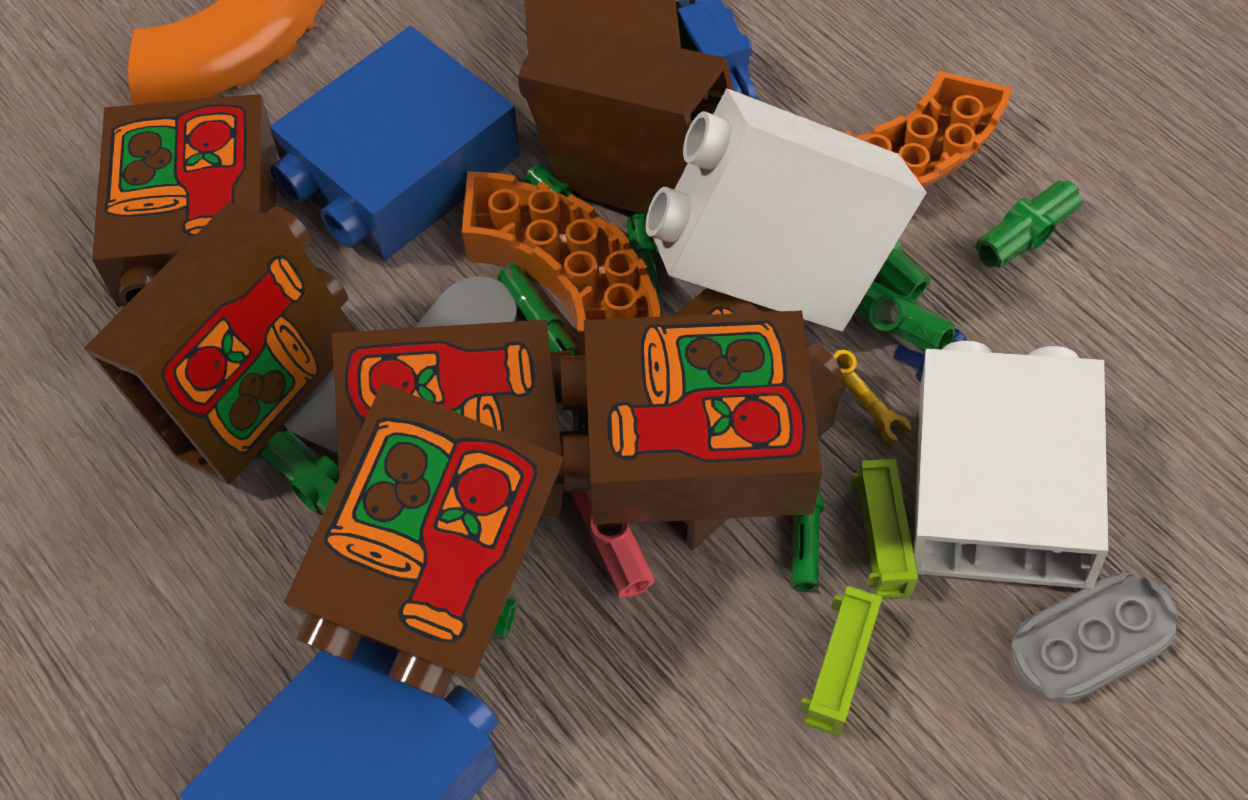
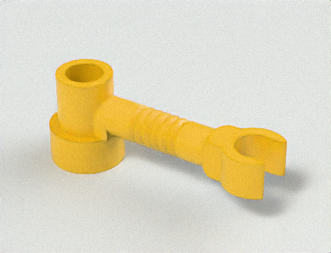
(883, 416)

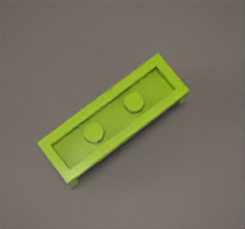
(886, 528)
(842, 661)

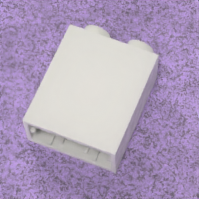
(782, 210)
(1011, 466)

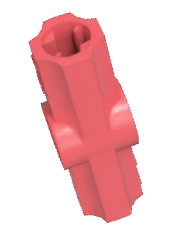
(618, 552)

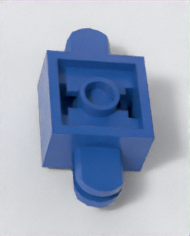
(713, 31)

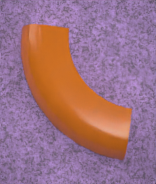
(215, 48)
(944, 127)
(559, 246)

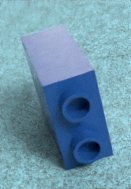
(393, 143)
(355, 737)

